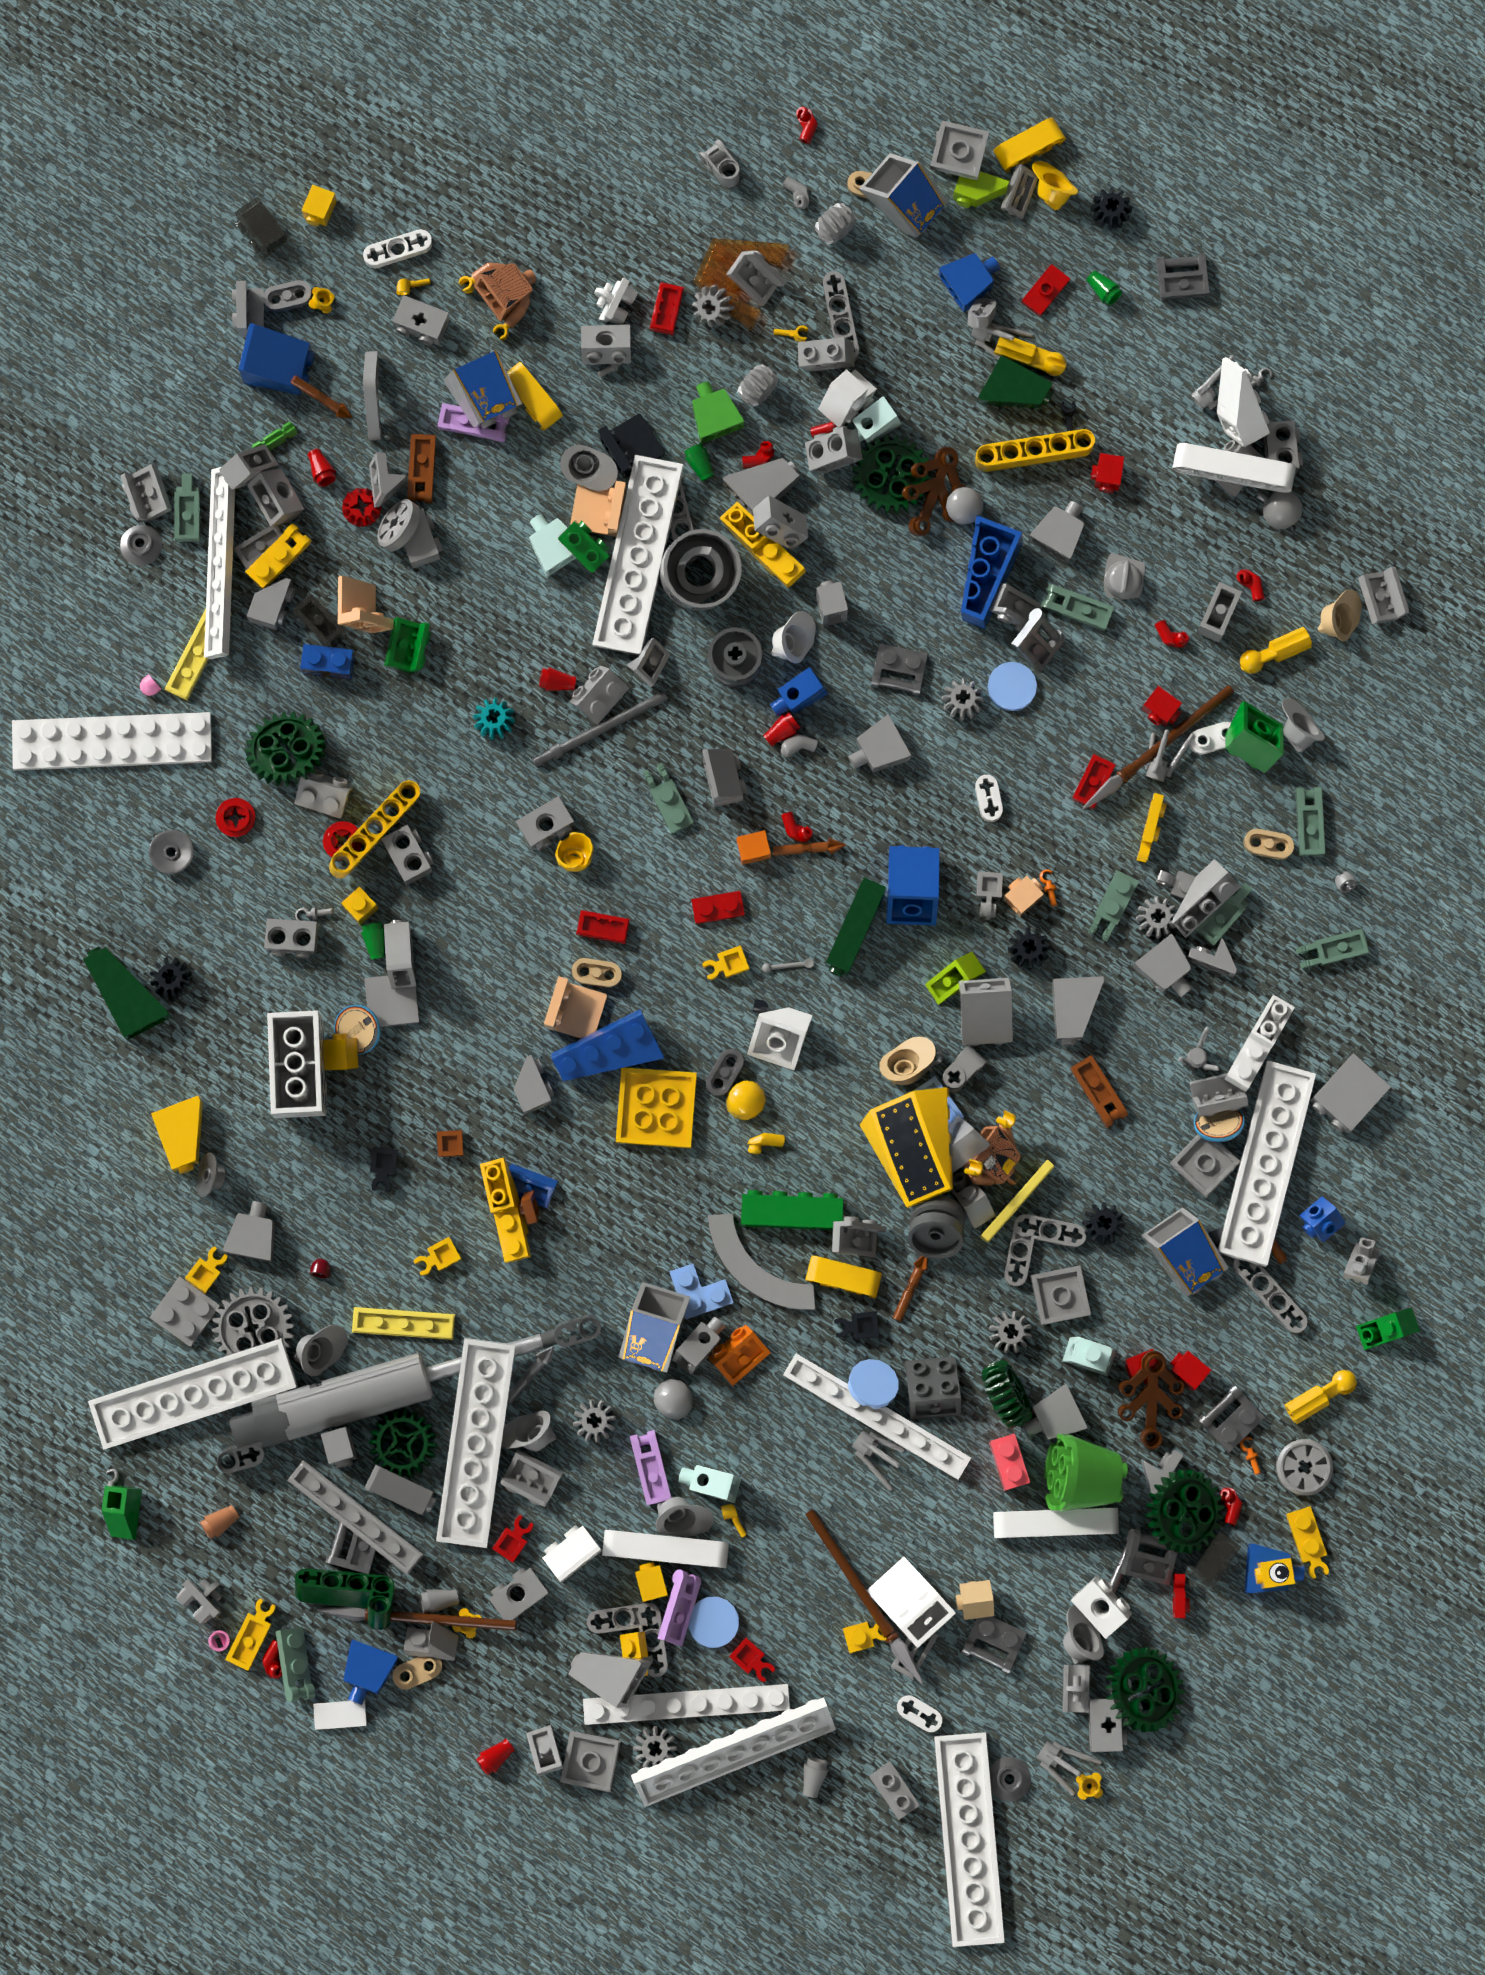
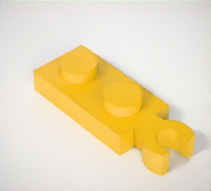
(1151, 830)
(1307, 1539)
(250, 1637)

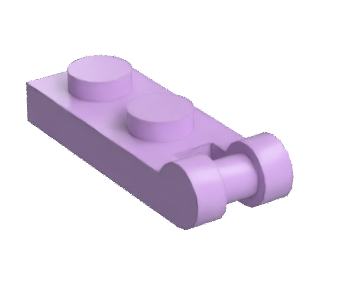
(454, 420)
(650, 1468)
(679, 1607)

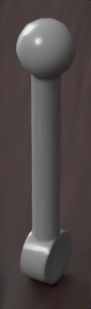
(808, 963)

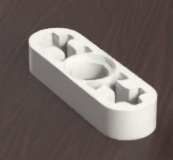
(378, 248)

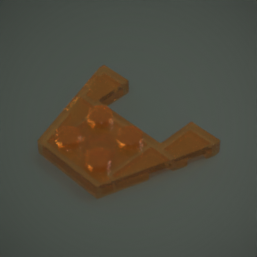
(719, 260)

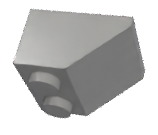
(723, 777)

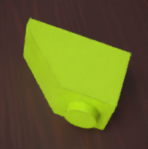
(979, 191)
(946, 982)

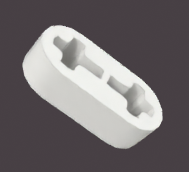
(994, 797)
(916, 1719)

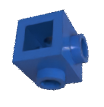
(1321, 1219)

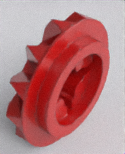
(354, 515)
(226, 810)
(341, 829)

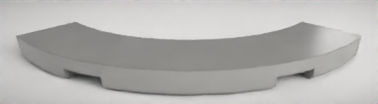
(750, 1274)

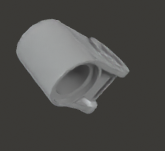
(718, 160)
(965, 1067)

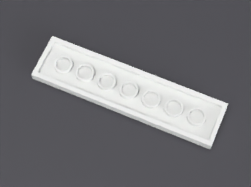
(638, 555)
(112, 741)
(1266, 1163)
(192, 1393)
(475, 1442)
(733, 1752)
(969, 1839)

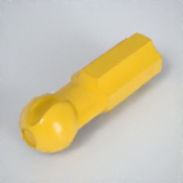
(1030, 355)
(1278, 649)
(1318, 1397)

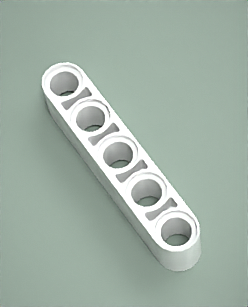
(1234, 467)
(1056, 1523)
(665, 1548)

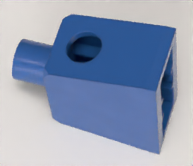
(968, 279)
(809, 689)
(1259, 1554)
(367, 1670)

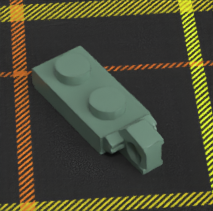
(187, 511)
(1221, 920)

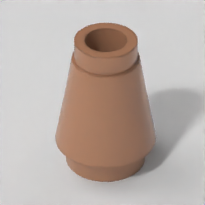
(219, 1521)

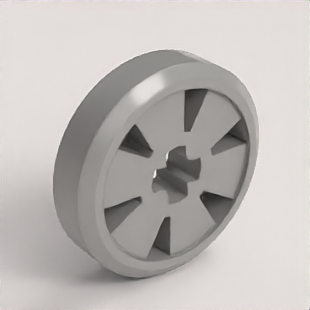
(398, 525)
(1302, 1483)

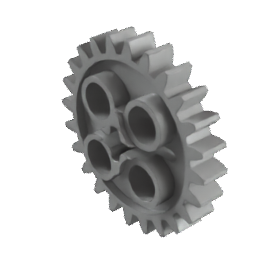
(275, 1320)

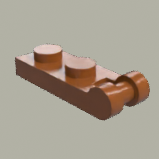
(421, 467)
(1098, 1090)

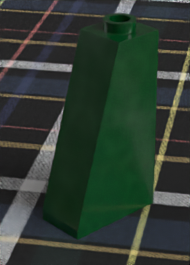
(855, 927)
(124, 995)

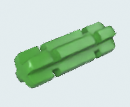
(278, 436)

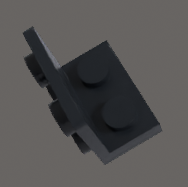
(628, 440)

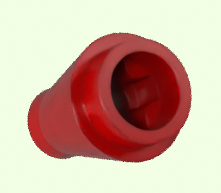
(321, 469)
(556, 680)
(782, 729)
(493, 1757)

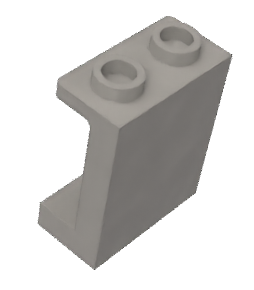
(986, 1011)
(1349, 1094)

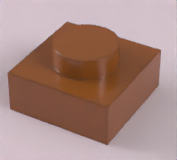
(450, 1143)
(529, 1207)

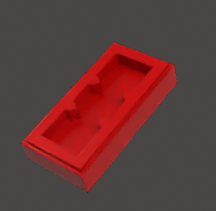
(1045, 290)
(666, 308)
(603, 927)

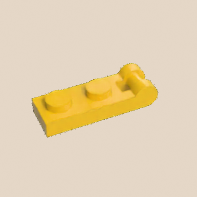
(278, 557)

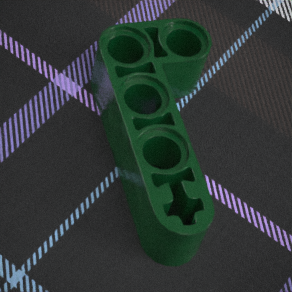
(348, 1590)

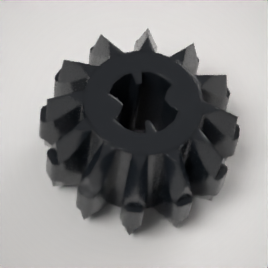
(1118, 216)
(1019, 949)
(178, 971)
(1102, 1232)

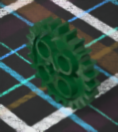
(872, 467)
(266, 760)
(1184, 1511)
(1135, 1668)

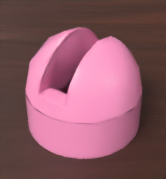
(149, 686)
(224, 1640)

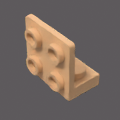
(600, 508)
(358, 606)
(574, 1009)

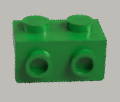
(584, 546)
(407, 645)

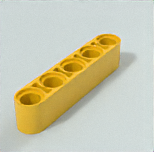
(1044, 443)
(380, 819)

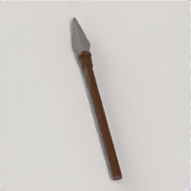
(1130, 770)
(359, 1614)
(898, 1647)

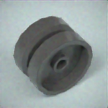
(737, 643)
(937, 1228)

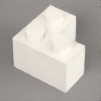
(847, 397)

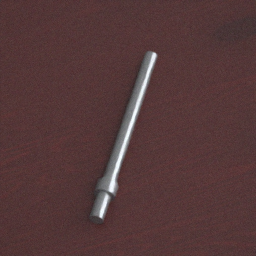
(557, 750)

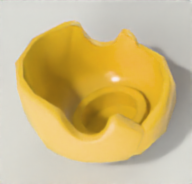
(576, 844)
(745, 1100)

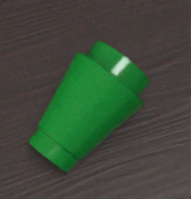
(1105, 289)
(699, 461)
(374, 939)

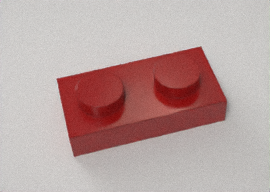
(1094, 777)
(717, 907)

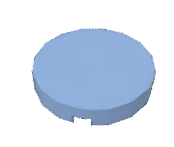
(1012, 686)
(873, 1383)
(713, 1622)

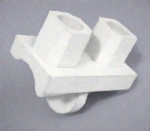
(620, 292)

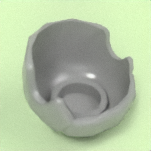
(964, 505)
(1282, 510)
(673, 1399)

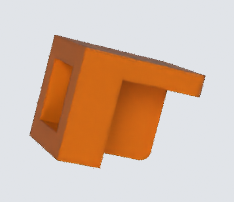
(753, 847)

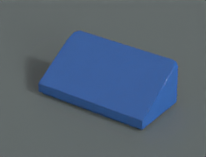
(531, 1181)

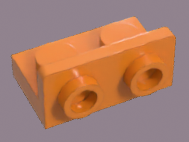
(738, 1354)

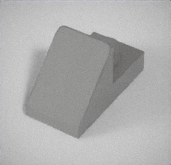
(382, 482)
(650, 662)
(1220, 962)
(1168, 1464)
(432, 1643)
(544, 1750)

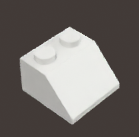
(571, 1553)

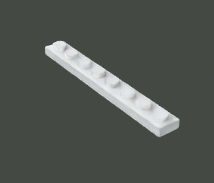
(219, 567)
(881, 1420)
(689, 1704)

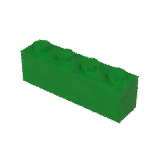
(791, 1211)

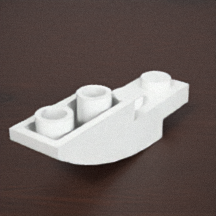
(1259, 1043)

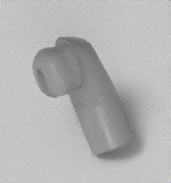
(799, 191)
(797, 742)

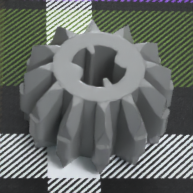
(835, 223)
(716, 298)
(757, 385)
(969, 706)
(1148, 912)
(1002, 1336)
(588, 1427)
(646, 1750)

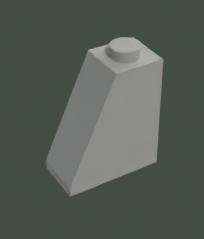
(758, 482)
(399, 954)
(1073, 1006)
(965, 1143)
(401, 1490)
(609, 1675)

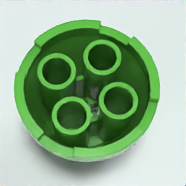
(1082, 1474)

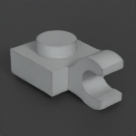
(1179, 884)

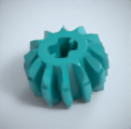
(503, 719)

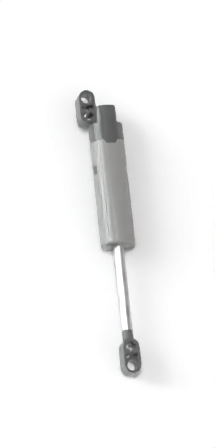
(359, 1396)

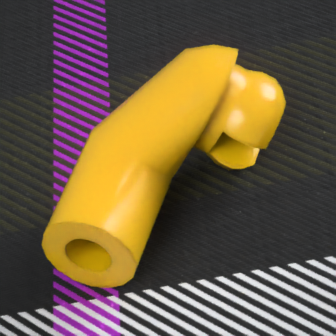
(765, 1139)

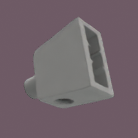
(1059, 532)
(880, 747)
(1165, 967)
(252, 1235)
(692, 1351)
(1056, 1415)

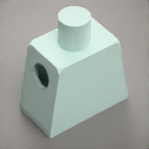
(882, 418)
(547, 547)
(1089, 1355)
(720, 1484)

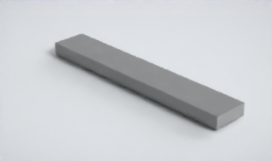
(355, 1517)

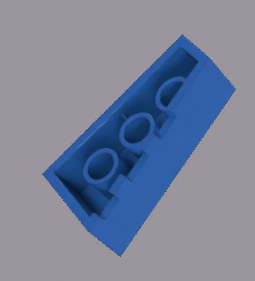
(987, 568)
(609, 1048)

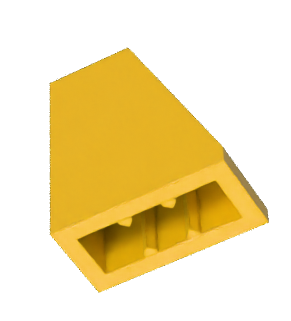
(181, 1132)

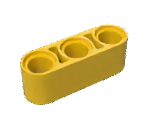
(1029, 143)
(534, 397)
(843, 1276)

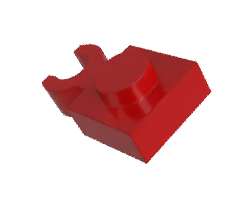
(511, 1542)
(1180, 1604)
(749, 1657)

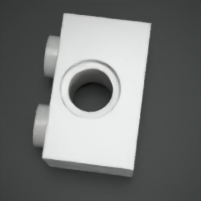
(1103, 1620)

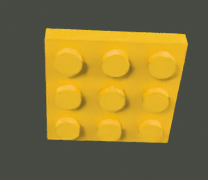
(656, 1107)

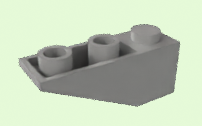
(1204, 897)

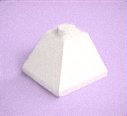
(780, 1036)

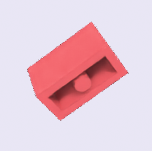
(1009, 1462)

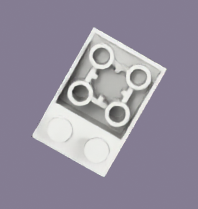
(1239, 405)
(911, 1602)

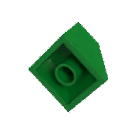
(1255, 737)

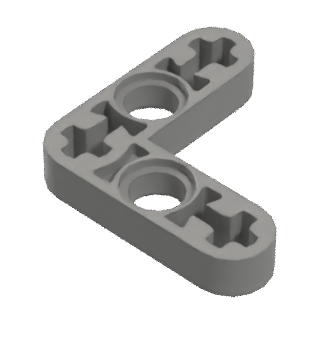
(370, 387)
(1028, 1238)
(636, 1622)

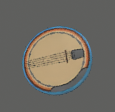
(359, 1023)
(1220, 1127)

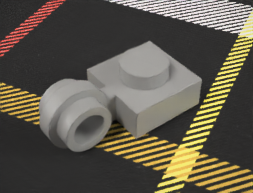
(988, 887)

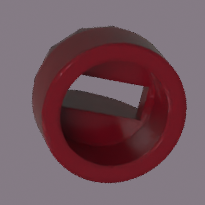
(320, 1266)

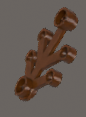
(935, 487)
(1150, 1395)

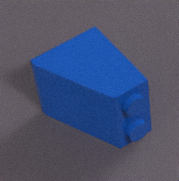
(274, 359)
(912, 885)

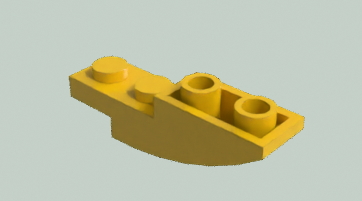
(765, 551)
(504, 1204)

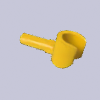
(404, 285)
(793, 333)
(729, 1512)

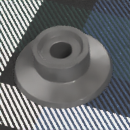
(145, 554)
(163, 844)
(210, 1175)
(1021, 1783)

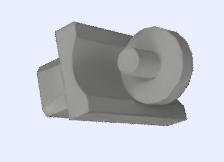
(1362, 1261)
(191, 1592)
(1076, 1688)

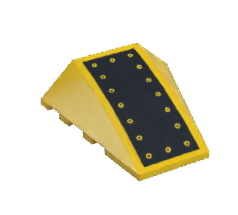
(913, 1143)

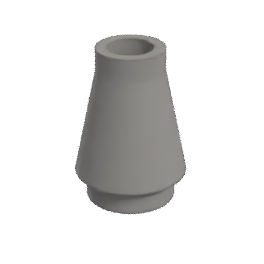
(437, 1600)
(814, 1775)

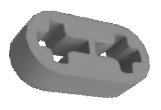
(981, 313)

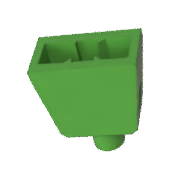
(715, 413)

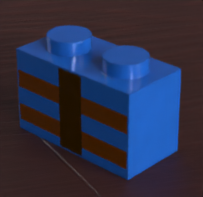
(327, 662)

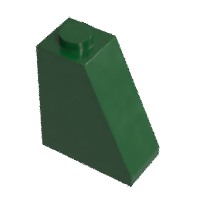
(1015, 387)

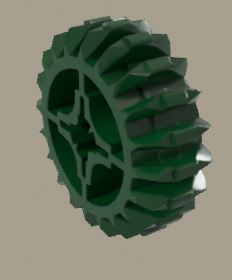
(1006, 1394)
(391, 1425)

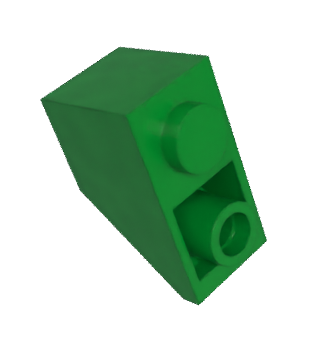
(1388, 1328)
(121, 1510)

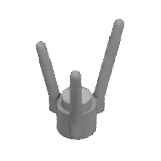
(987, 334)
(1204, 394)
(1157, 768)
(1197, 1057)
(867, 1445)
(1051, 1756)

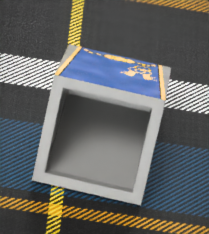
(904, 194)
(483, 390)
(1185, 1251)
(654, 1327)

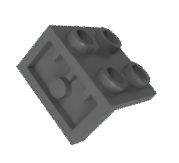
(933, 1388)

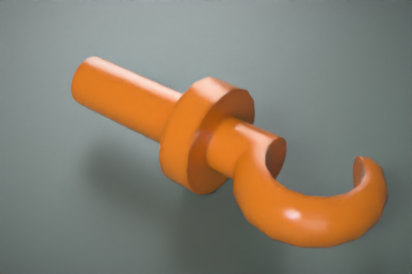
(1049, 888)
(1251, 1456)

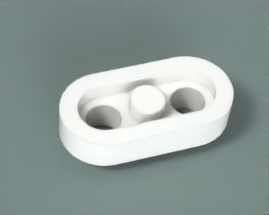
(1213, 736)

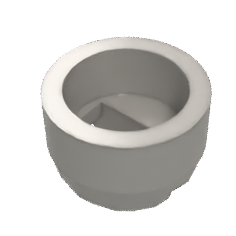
(1345, 879)

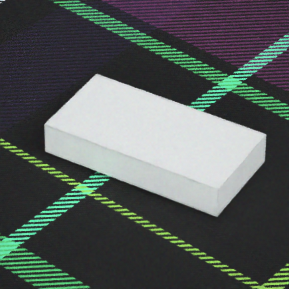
(339, 1715)

